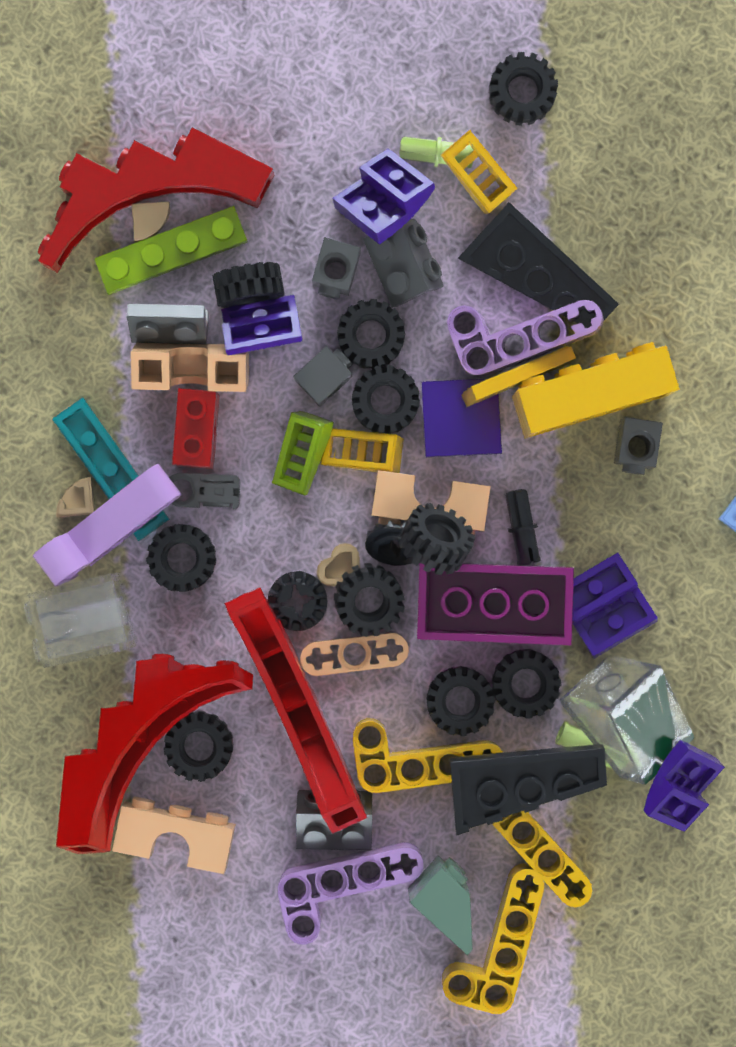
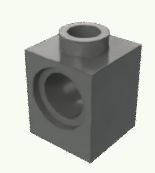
(331, 252)
(324, 375)
(649, 432)

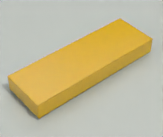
(514, 376)

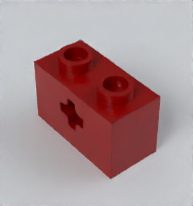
(196, 428)

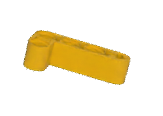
(393, 761)
(533, 846)
(502, 937)

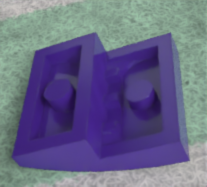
(385, 196)
(261, 325)
(459, 429)
(595, 615)
(678, 785)

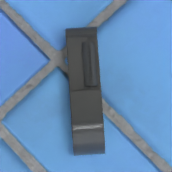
(210, 489)

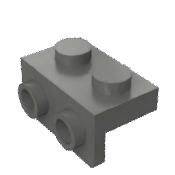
(405, 264)
(168, 323)
(315, 834)

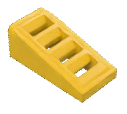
(506, 186)
(393, 456)

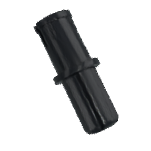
(522, 527)

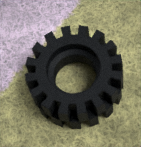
(530, 68)
(248, 284)
(378, 312)
(401, 383)
(436, 539)
(159, 552)
(384, 615)
(542, 699)
(476, 717)
(198, 769)

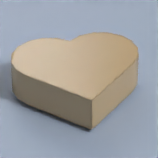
(342, 560)

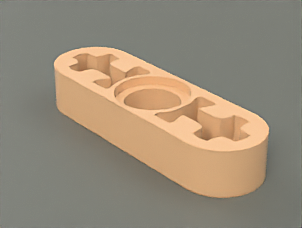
(327, 666)

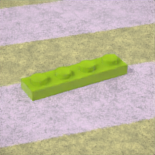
(171, 250)

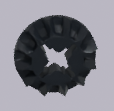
(381, 546)
(307, 586)

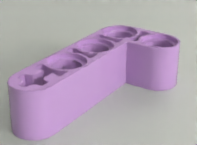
(528, 330)
(107, 526)
(352, 883)

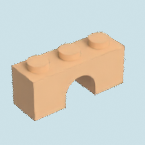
(165, 365)
(396, 500)
(207, 837)

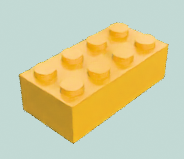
(595, 391)

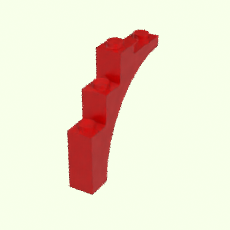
(143, 173)
(298, 709)
(99, 777)

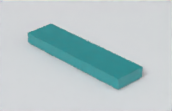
(101, 455)

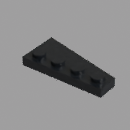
(533, 265)
(518, 781)

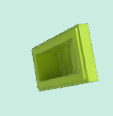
(313, 456)

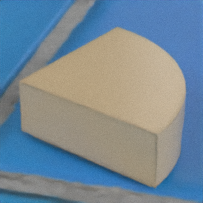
(149, 219)
(77, 500)

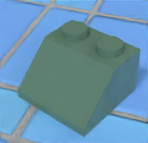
(445, 900)

